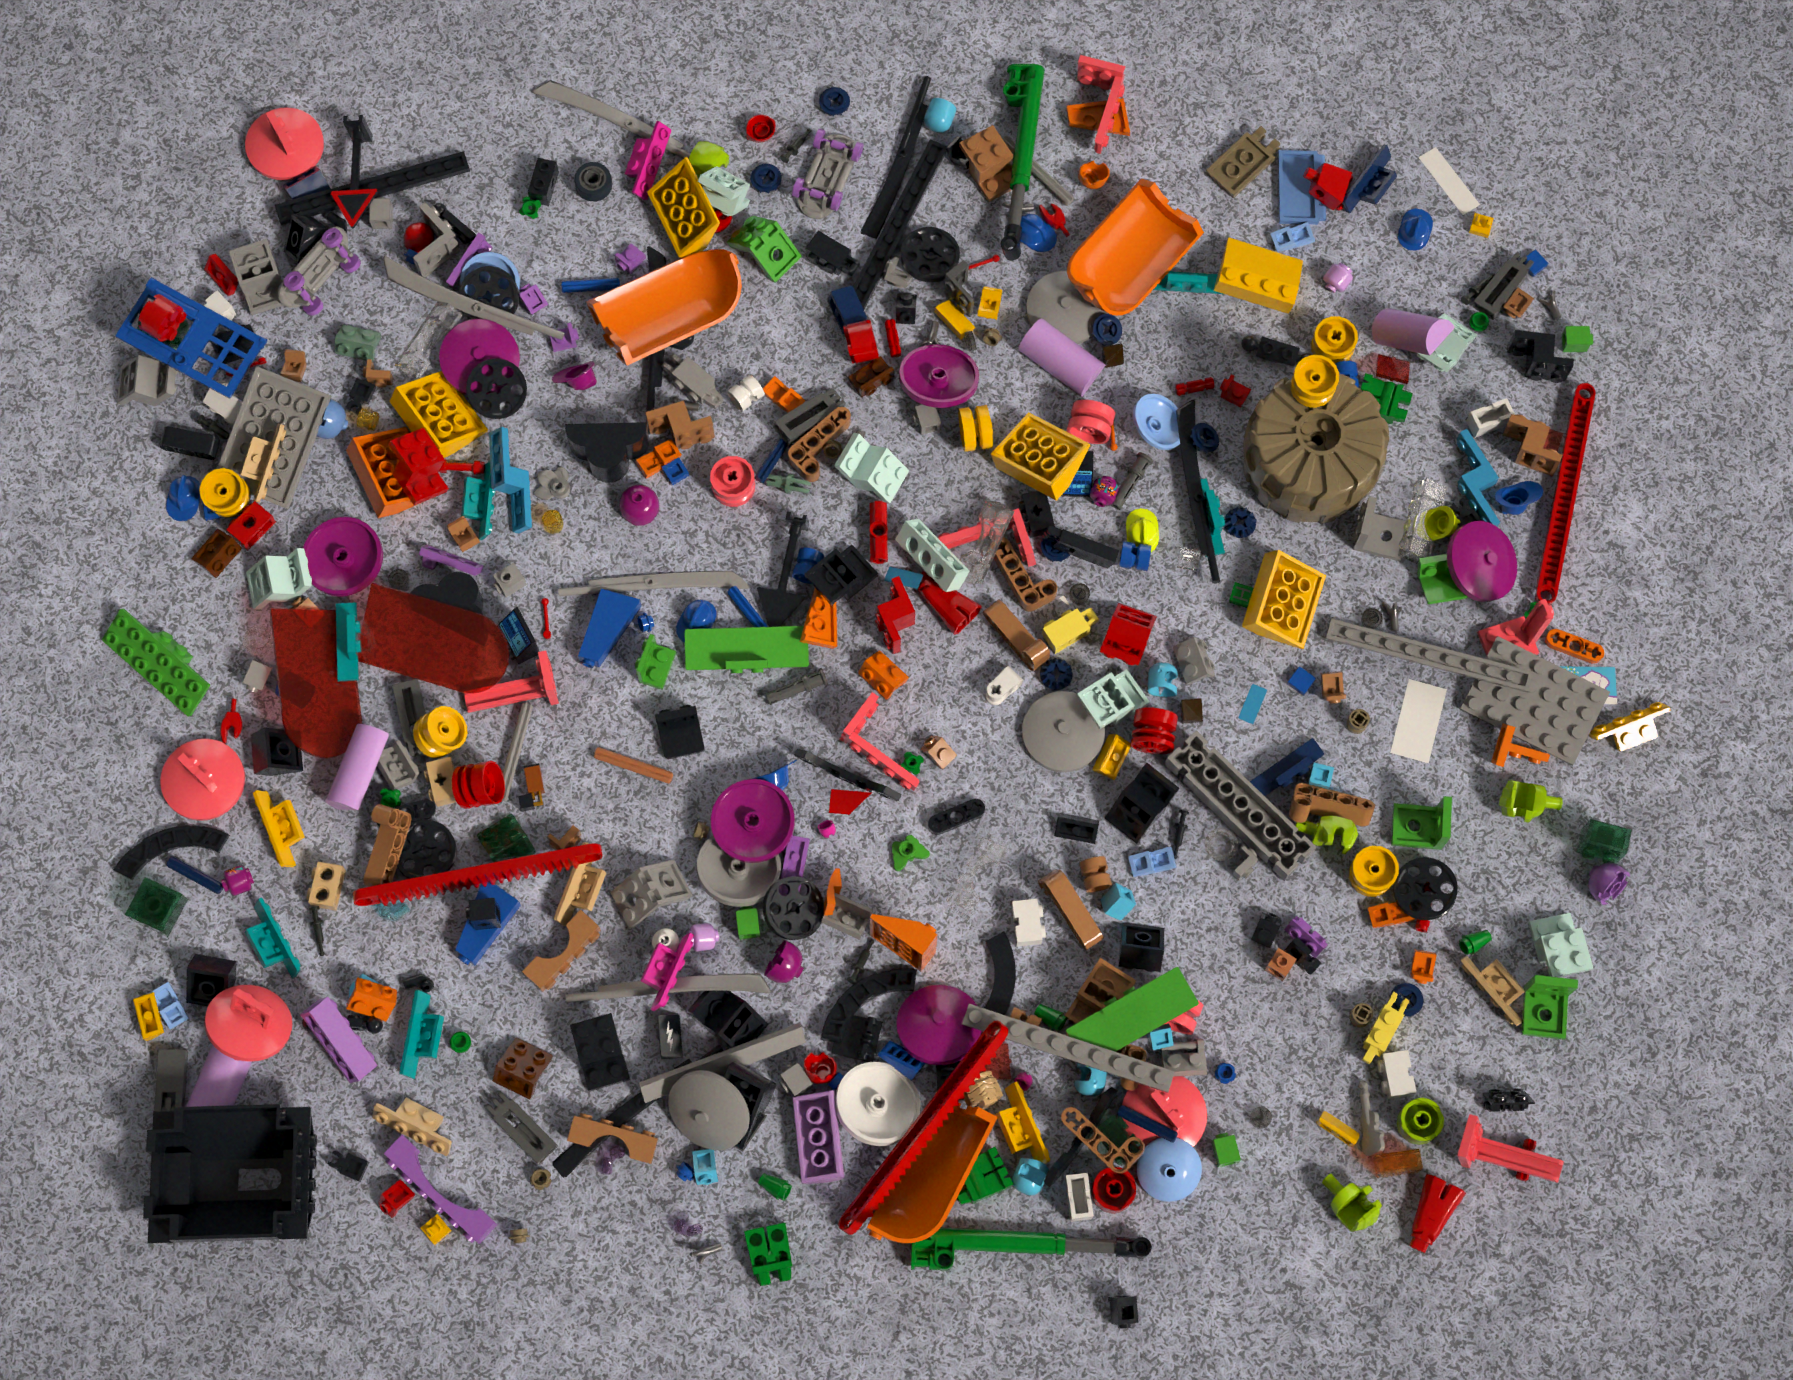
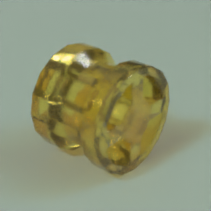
(367, 419)
(551, 517)

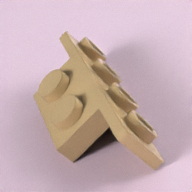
(260, 459)
(580, 891)
(1498, 984)
(415, 1123)

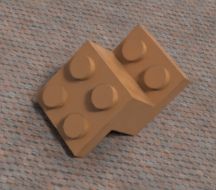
(989, 162)
(682, 429)
(1532, 439)
(1100, 986)

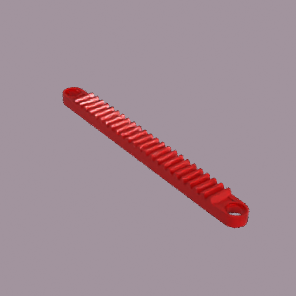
(1565, 493)
(478, 875)
(923, 1128)

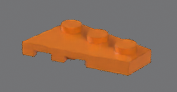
(1090, 114)
(820, 623)

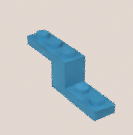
(1478, 479)
(510, 480)

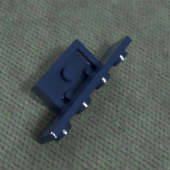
(1372, 182)
(1283, 771)

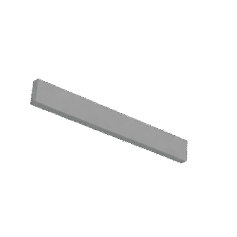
(718, 1063)

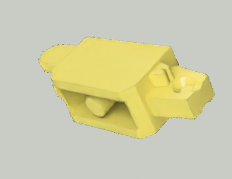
(1383, 1029)

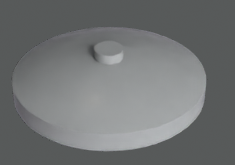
(1062, 306)
(1061, 733)
(734, 881)
(708, 1110)

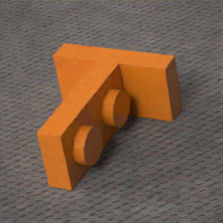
(1504, 745)

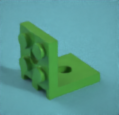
(761, 239)
(1432, 821)
(1549, 995)

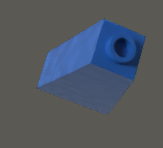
(607, 624)
(474, 942)

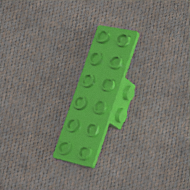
(745, 648)
(157, 660)
(1136, 1012)

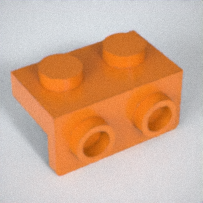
(882, 674)
(372, 999)

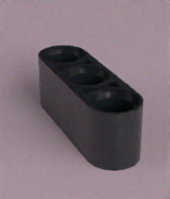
(189, 443)

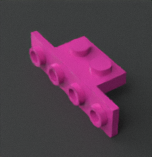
(647, 159)
(663, 969)

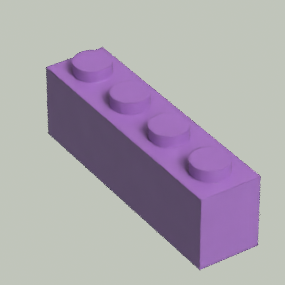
(339, 1039)

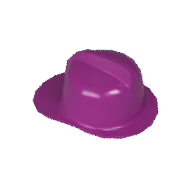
(578, 377)

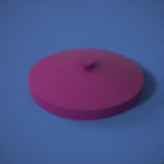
(470, 345)
(938, 376)
(343, 556)
(1482, 561)
(752, 820)
(932, 1025)

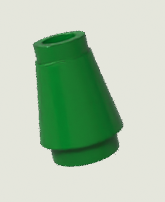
(1475, 941)
(1052, 1018)
(775, 1186)

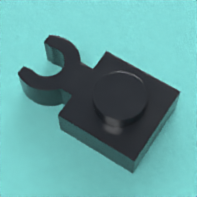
(360, 393)
(1465, 515)
(1302, 954)
(351, 1166)

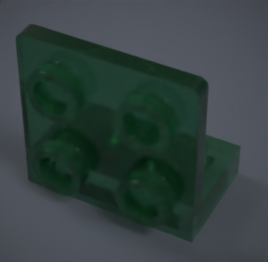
(506, 840)

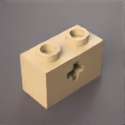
(438, 770)

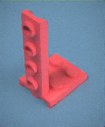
(1106, 76)
(966, 535)
(1520, 631)
(517, 690)
(872, 754)
(1476, 1147)

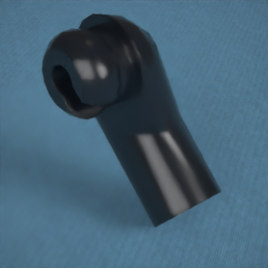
(337, 221)
(681, 345)
(420, 981)

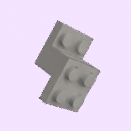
(257, 276)
(146, 381)

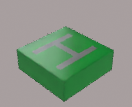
(1241, 595)

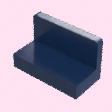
(306, 184)
(846, 306)

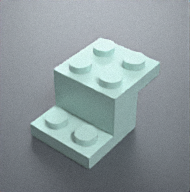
(725, 191)
(1452, 348)
(871, 468)
(279, 578)
(1112, 698)
(1560, 945)

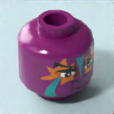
(1104, 491)
(237, 880)

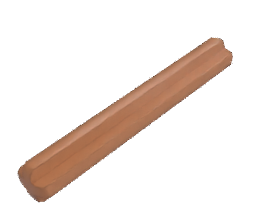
(633, 765)

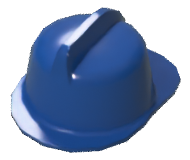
(1415, 229)
(1037, 233)
(1518, 496)
(183, 498)
(697, 615)
(778, 777)

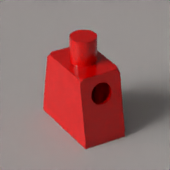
(1328, 184)

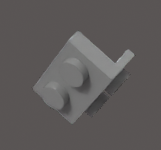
(1194, 660)
(397, 766)
(848, 916)

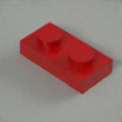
(221, 274)

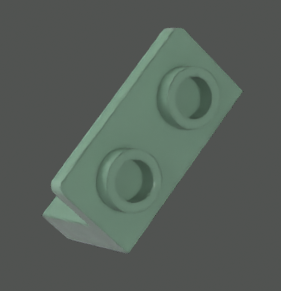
(356, 342)

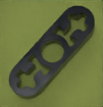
(420, 805)
(959, 808)

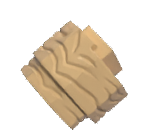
(984, 1092)

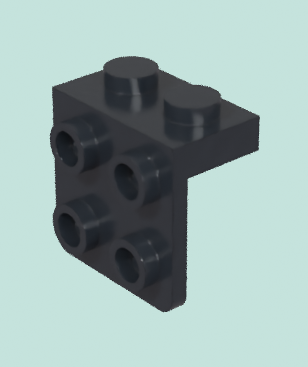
(680, 732)

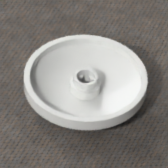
(876, 1103)

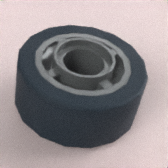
(593, 191)

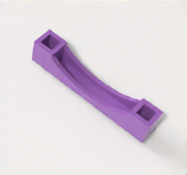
(405, 1157)

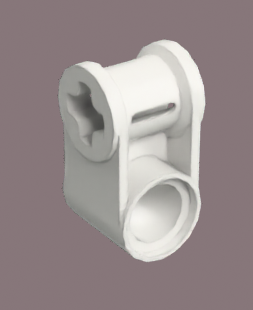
(1005, 683)

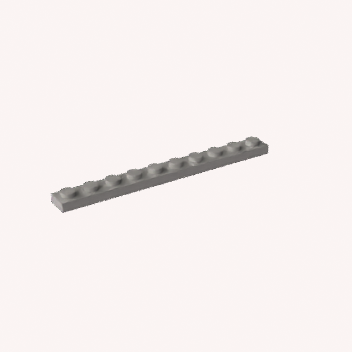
(1429, 655)
(1073, 1049)

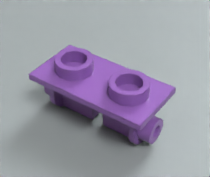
(1300, 928)

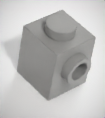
(381, 213)
(926, 418)
(509, 580)
(257, 675)
(795, 1080)

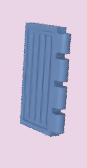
(1295, 202)

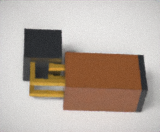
(535, 786)

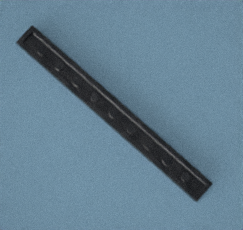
(385, 184)
(899, 221)

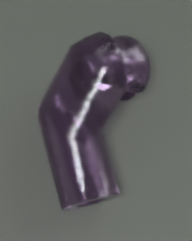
(609, 1157)
(692, 1230)

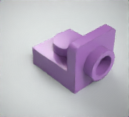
(629, 259)
(532, 298)
(568, 340)

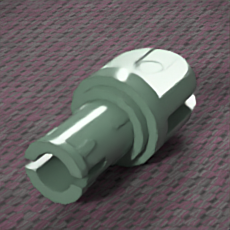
(787, 483)

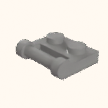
(1185, 1063)

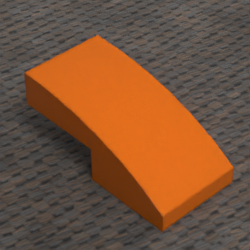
(782, 396)
(660, 456)
(833, 887)
(1388, 915)

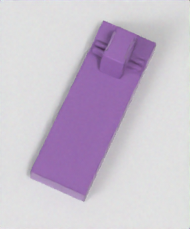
(478, 246)
(433, 555)
(794, 860)

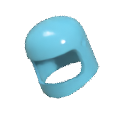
(939, 115)
(1156, 679)
(1094, 1085)
(1029, 1176)

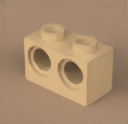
(332, 886)

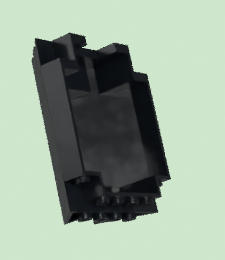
(197, 1173)

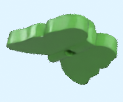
(902, 857)

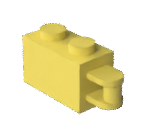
(1068, 628)

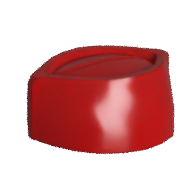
(760, 128)

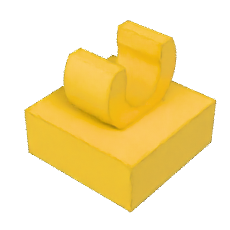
(1481, 225)
(436, 1229)

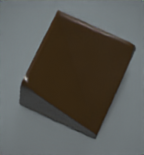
(1113, 355)
(1191, 710)

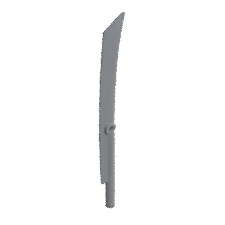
(572, 97)
(425, 287)
(719, 579)
(722, 982)

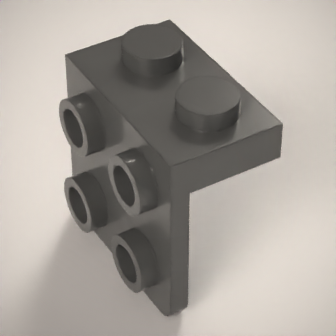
(953, 287)

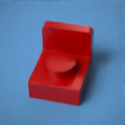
(1234, 391)
(395, 1198)

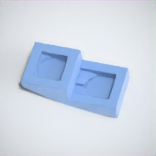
(1292, 238)
(1152, 862)
(170, 1006)

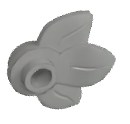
(550, 482)

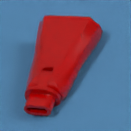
(951, 606)
(1434, 1210)

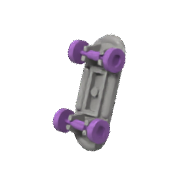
(827, 175)
(315, 269)

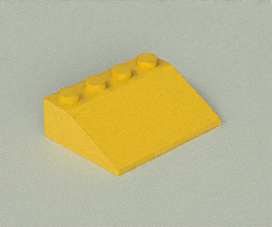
(684, 209)
(1259, 275)
(440, 411)
(1040, 455)
(1284, 599)

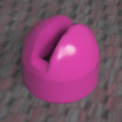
(827, 828)
(1026, 1078)

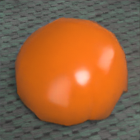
(1093, 175)

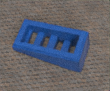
(909, 1068)

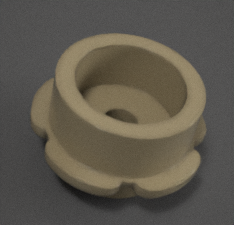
(991, 337)
(832, 453)
(701, 830)
(540, 1185)
(519, 1235)

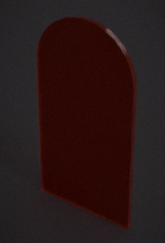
(432, 641)
(314, 706)

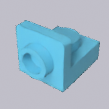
(705, 1166)

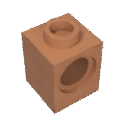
(1280, 964)

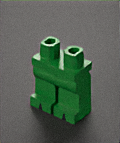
(1388, 396)
(980, 1186)
(769, 1259)

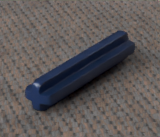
(771, 461)
(195, 875)
(1147, 1123)

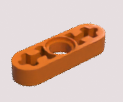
(1587, 656)

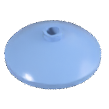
(491, 259)
(1157, 421)
(1165, 1155)

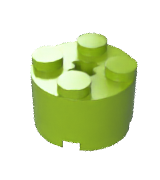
(1431, 1117)

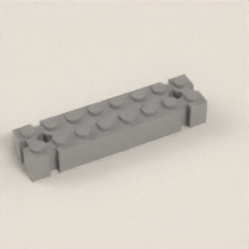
(1240, 805)

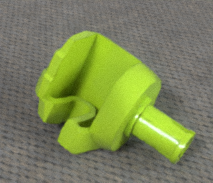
(707, 156)
(1526, 800)
(1326, 828)
(1352, 1204)

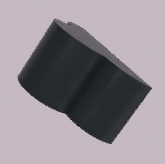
(608, 446)
(454, 589)
(756, 1092)

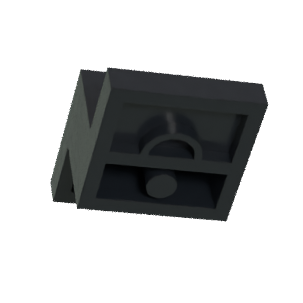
(1540, 356)
(841, 574)
(1141, 803)
(728, 1017)
(600, 1052)

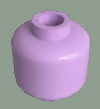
(1338, 278)
(704, 937)

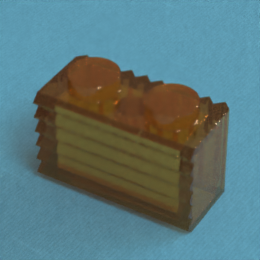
(1397, 1163)

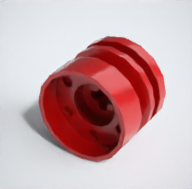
(1154, 730)
(478, 784)

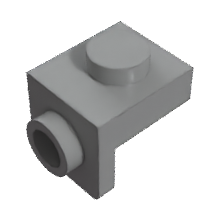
(897, 277)
(1245, 868)

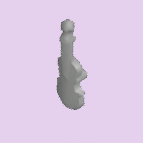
(1372, 1136)

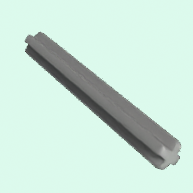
(1044, 177)
(515, 746)

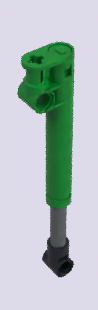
(1026, 87)
(951, 1239)

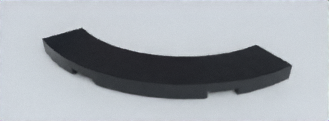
(847, 776)
(169, 840)
(1004, 974)
(860, 994)
(1066, 1158)

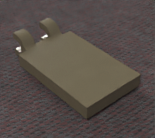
(1243, 162)

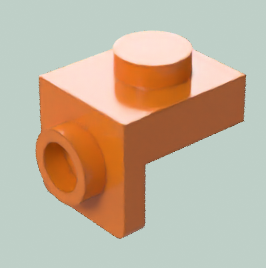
(1423, 966)

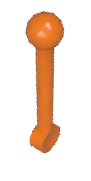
(1113, 446)

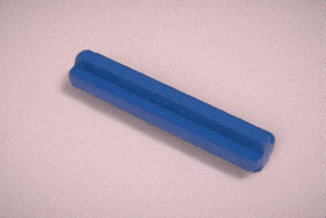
(590, 285)
(746, 607)

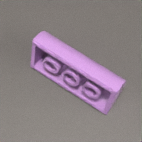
(1410, 331)
(1061, 356)
(357, 768)
(219, 1080)
(818, 1138)

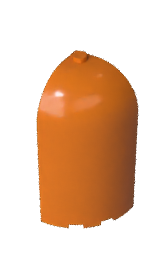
(1132, 250)
(668, 304)
(935, 1180)

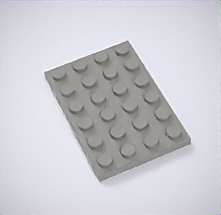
(266, 403)
(1553, 713)

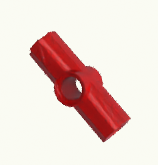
(878, 543)

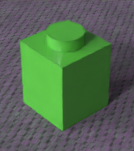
(1576, 338)
(747, 922)
(1225, 1150)

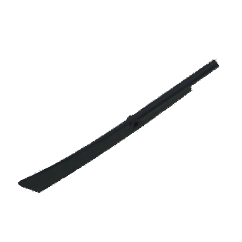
(880, 211)
(656, 360)
(1186, 422)
(577, 1153)

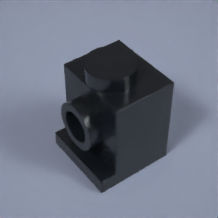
(1130, 1310)

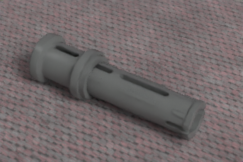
(1135, 473)
(806, 683)

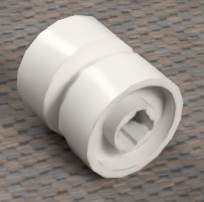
(747, 391)

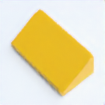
(953, 318)
(1112, 756)
(148, 1016)
(1338, 1129)

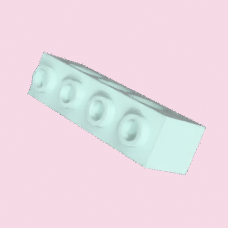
(932, 555)

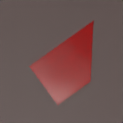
(846, 801)

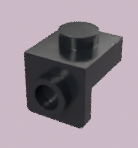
(956, 154)
(906, 308)
(1266, 929)

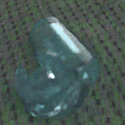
(391, 913)

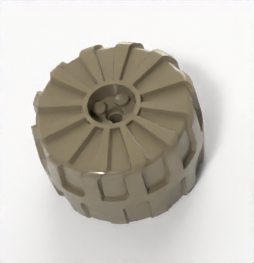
(1309, 479)

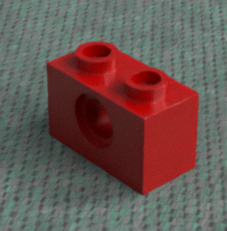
(249, 536)

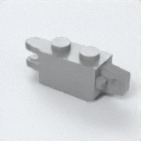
(694, 380)

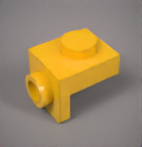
(990, 303)

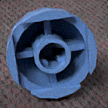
(333, 421)

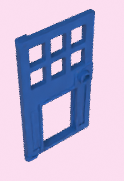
(195, 340)

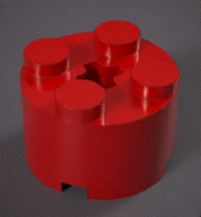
(161, 318)
(861, 341)
(1114, 1202)

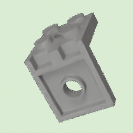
(439, 250)
(1369, 530)
(650, 891)

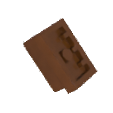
(521, 1067)

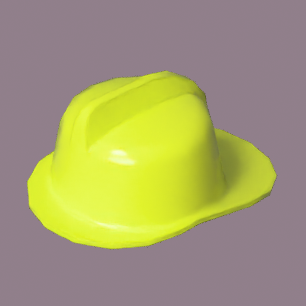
(1440, 522)
(1142, 528)

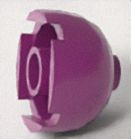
(639, 505)
(785, 963)

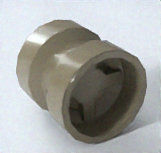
(1356, 725)
(1359, 1018)

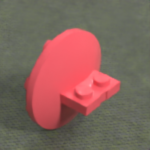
(284, 143)
(202, 779)
(248, 1023)
(1179, 1109)

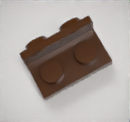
(871, 377)
(217, 553)

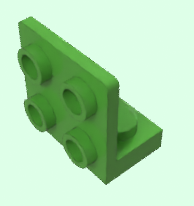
(1437, 581)
(654, 663)

